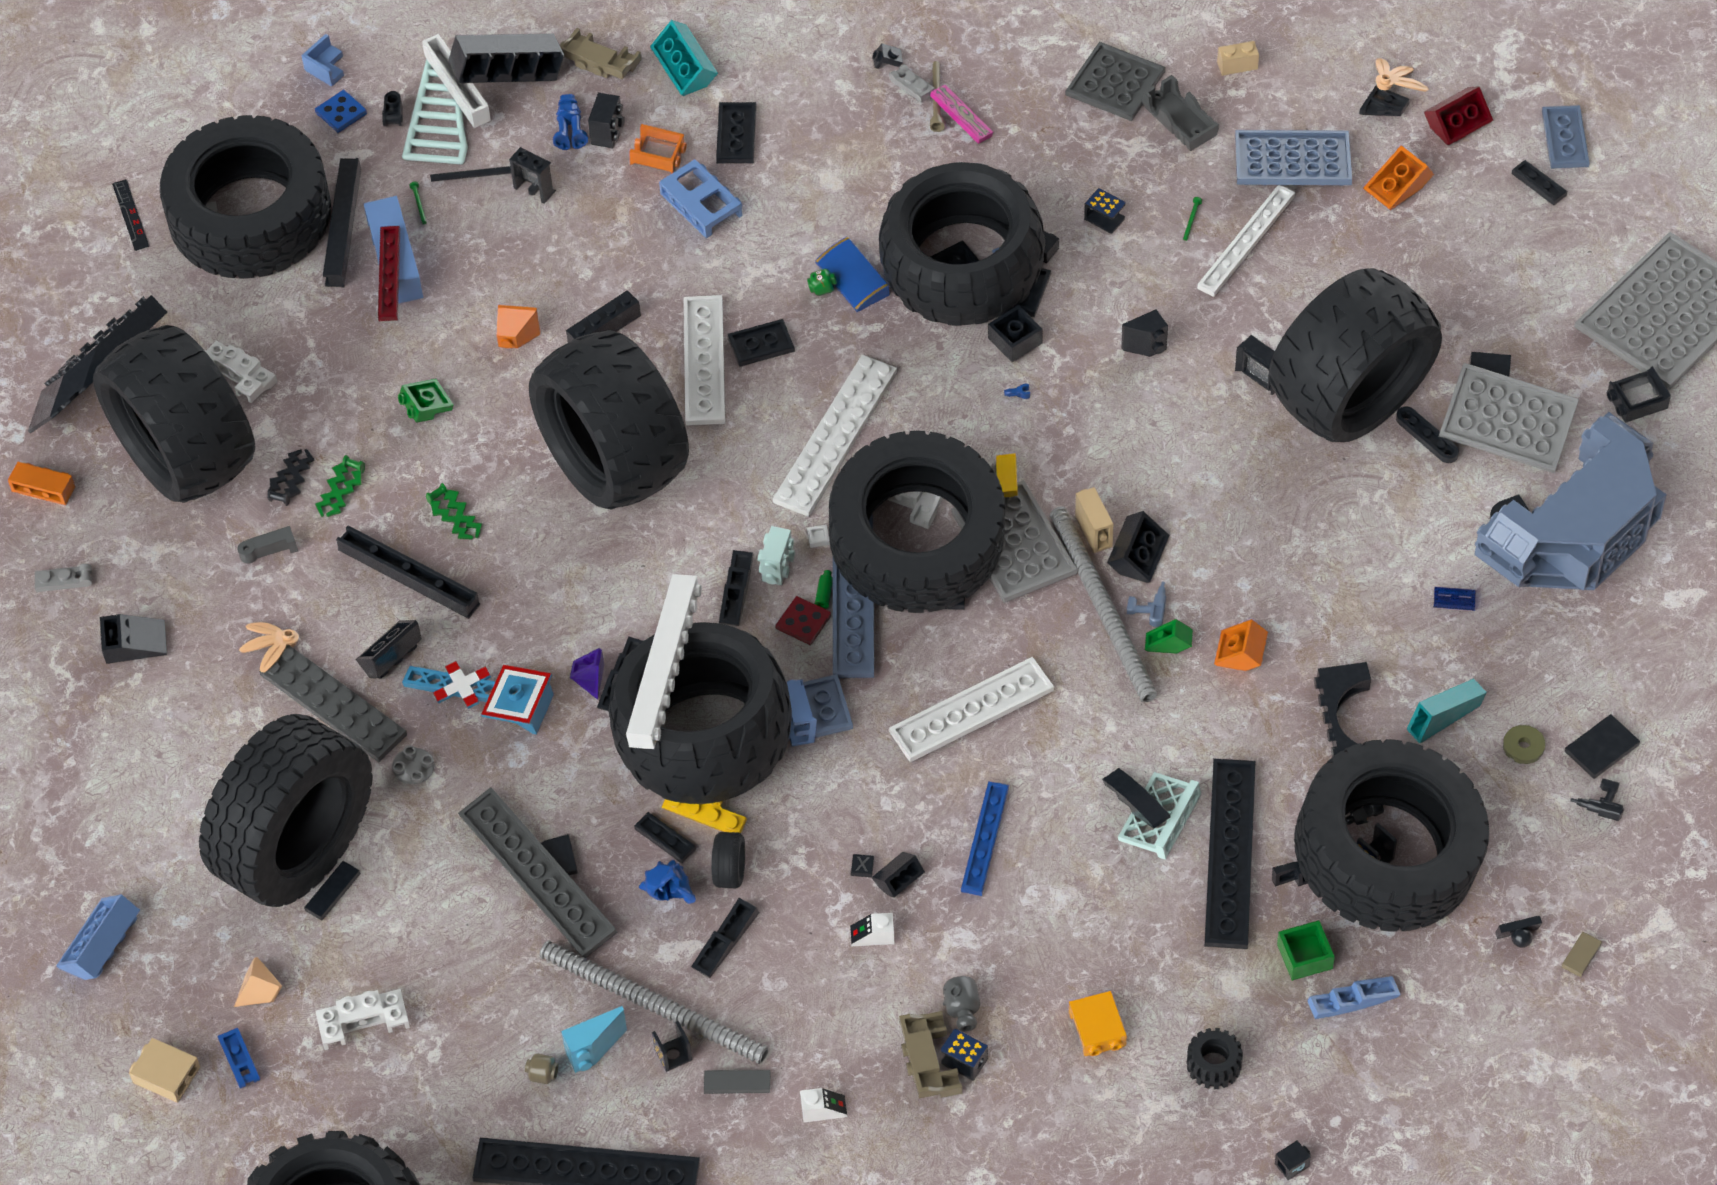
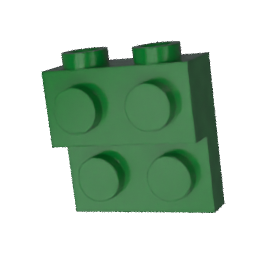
(424, 399)

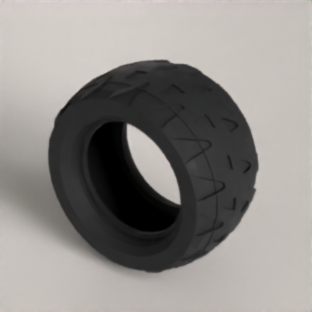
(1355, 355)
(174, 413)
(609, 419)
(718, 760)

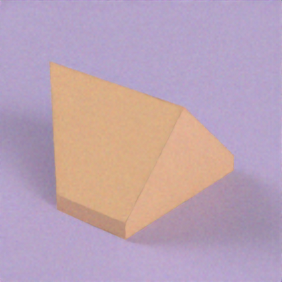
(258, 985)

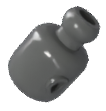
(962, 1001)

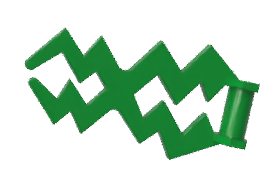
(336, 493)
(457, 519)

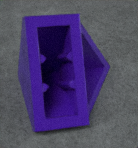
(588, 671)

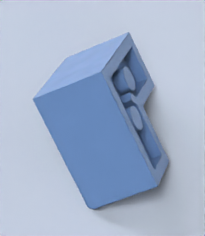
(320, 61)

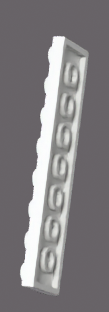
(704, 360)
(971, 709)

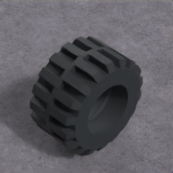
(1214, 1074)

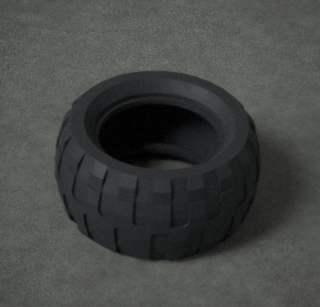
(956, 196)

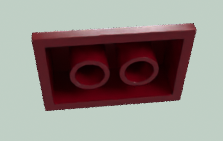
(1459, 115)

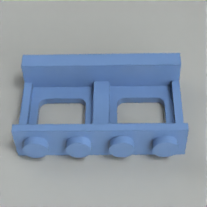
(689, 202)

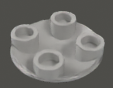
(413, 765)

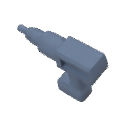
(1155, 608)

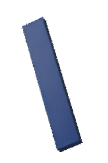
(985, 838)

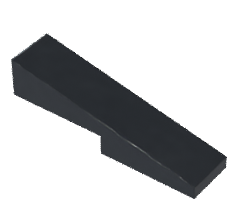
(725, 938)

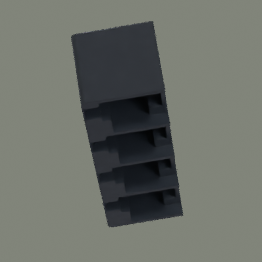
(506, 58)

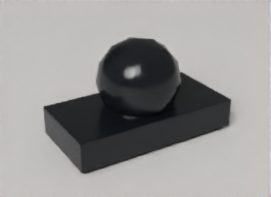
(1519, 930)

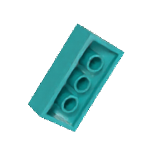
(683, 58)

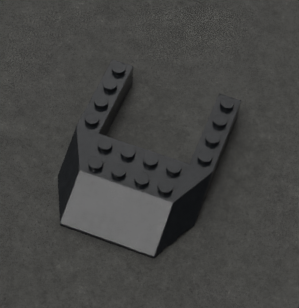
(79, 370)

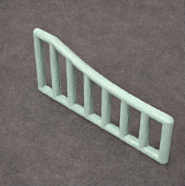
(414, 127)

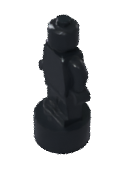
(1360, 814)

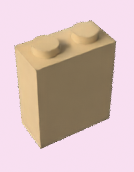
(1094, 520)
(164, 1070)

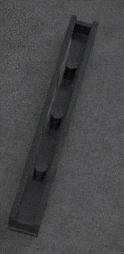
(342, 222)
(408, 572)

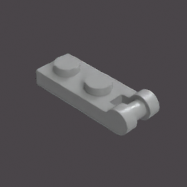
(911, 83)
(63, 578)

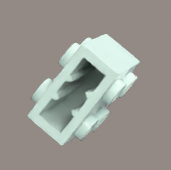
(776, 555)

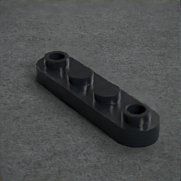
(1427, 434)

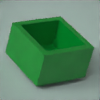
(1305, 950)

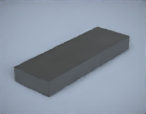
(736, 1081)

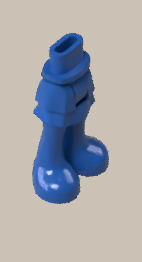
(569, 114)

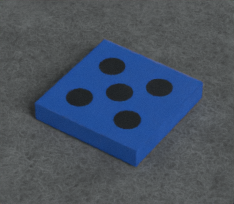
(340, 111)

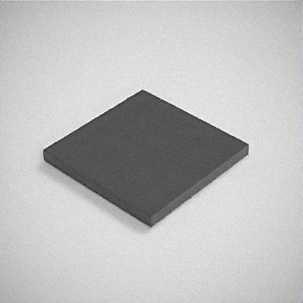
(1114, 81)

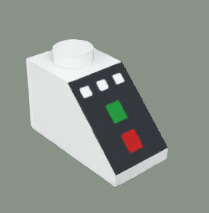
(873, 930)
(822, 1105)

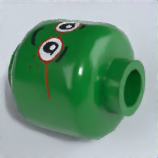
(821, 282)

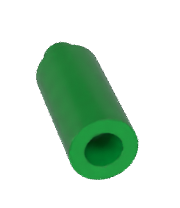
(824, 589)

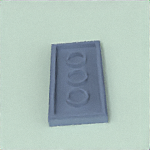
(1565, 137)

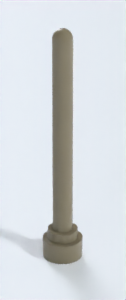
(937, 123)

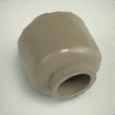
(541, 1068)

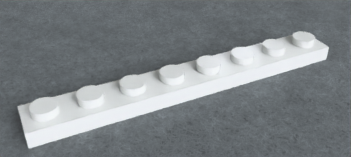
(1246, 240)

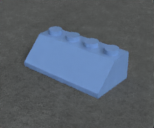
(99, 937)

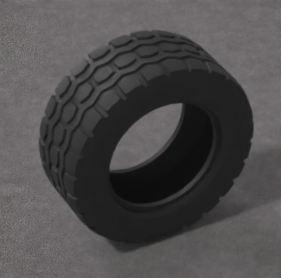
(236, 152)
(916, 465)
(1409, 781)
(285, 810)

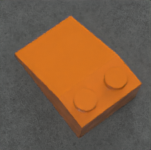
(1398, 178)

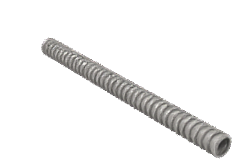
(1103, 604)
(648, 999)

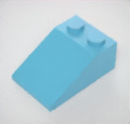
(593, 1038)

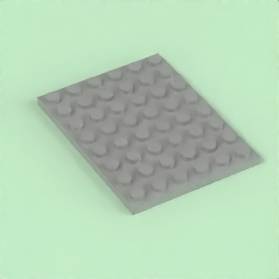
(1659, 311)

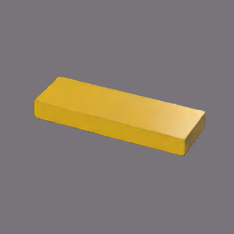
(1007, 474)

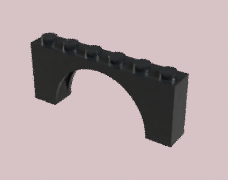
(1335, 687)

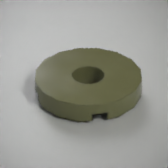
(1527, 734)

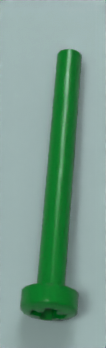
(414, 185)
(1197, 201)

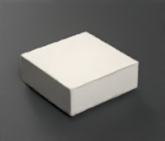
(818, 536)

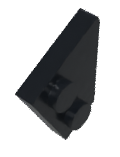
(1384, 103)

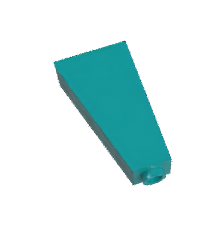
(1444, 709)

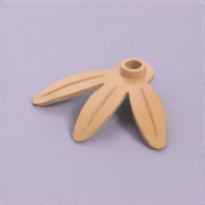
(1387, 78)
(275, 637)

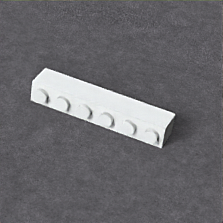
(463, 93)

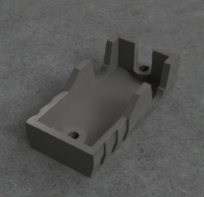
(1179, 114)

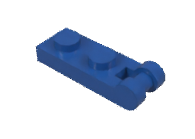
(238, 1057)

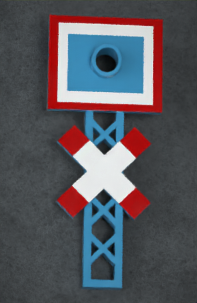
(524, 707)

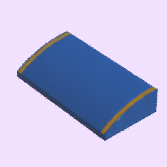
(854, 274)

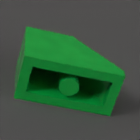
(1169, 638)

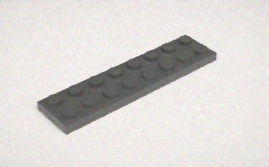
(334, 704)

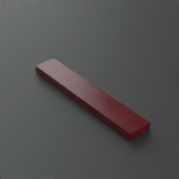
(389, 273)

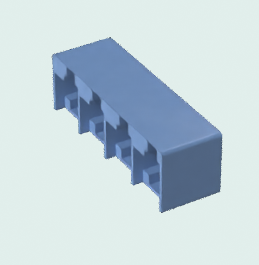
(388, 213)

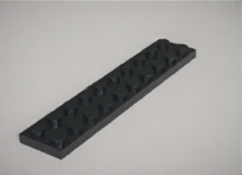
(1230, 854)
(555, 1164)

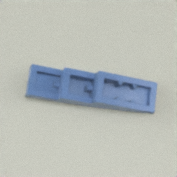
(1353, 998)

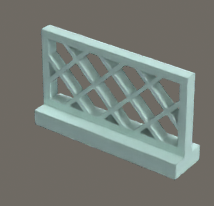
(1174, 825)

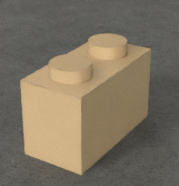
(1238, 58)

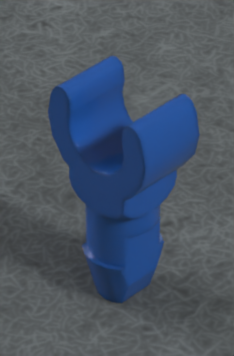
(1019, 391)

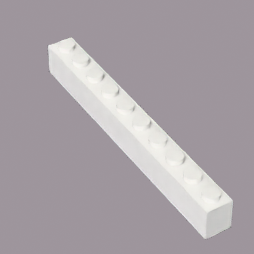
(663, 662)

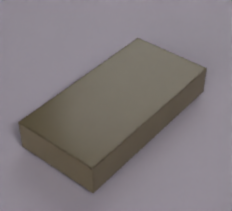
(1581, 954)

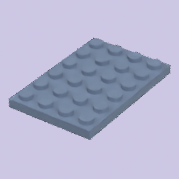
(1293, 157)

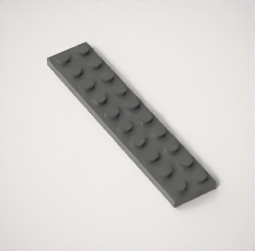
(537, 873)

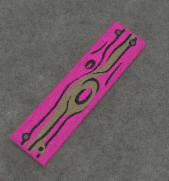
(961, 114)

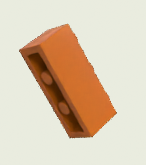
(41, 483)

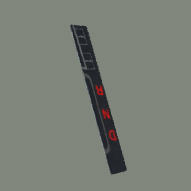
(130, 215)

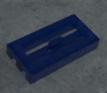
(1454, 600)

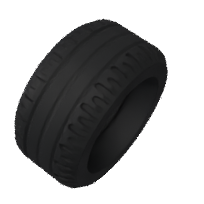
(728, 860)

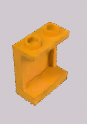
(1098, 1023)

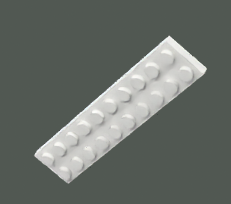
(835, 435)

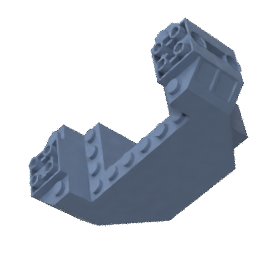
(1587, 523)

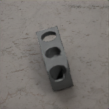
(267, 544)

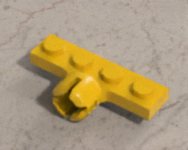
(708, 814)

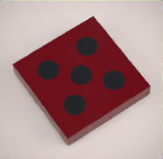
(803, 620)

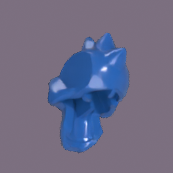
(668, 882)

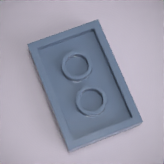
(828, 705)

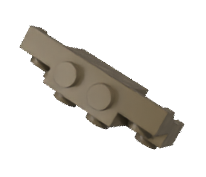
(598, 58)
(922, 1057)

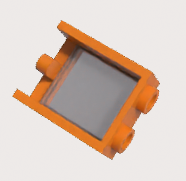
(658, 148)

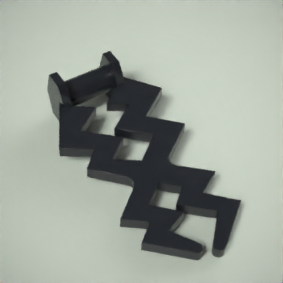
(293, 490)

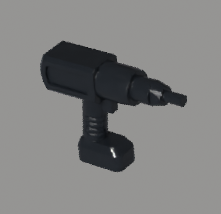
(1605, 806)

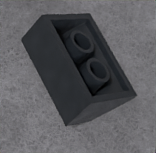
(1138, 547)
(390, 648)

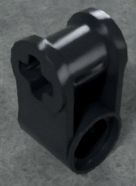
(393, 109)

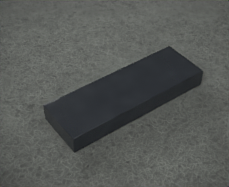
(1539, 182)
(665, 837)
(332, 890)

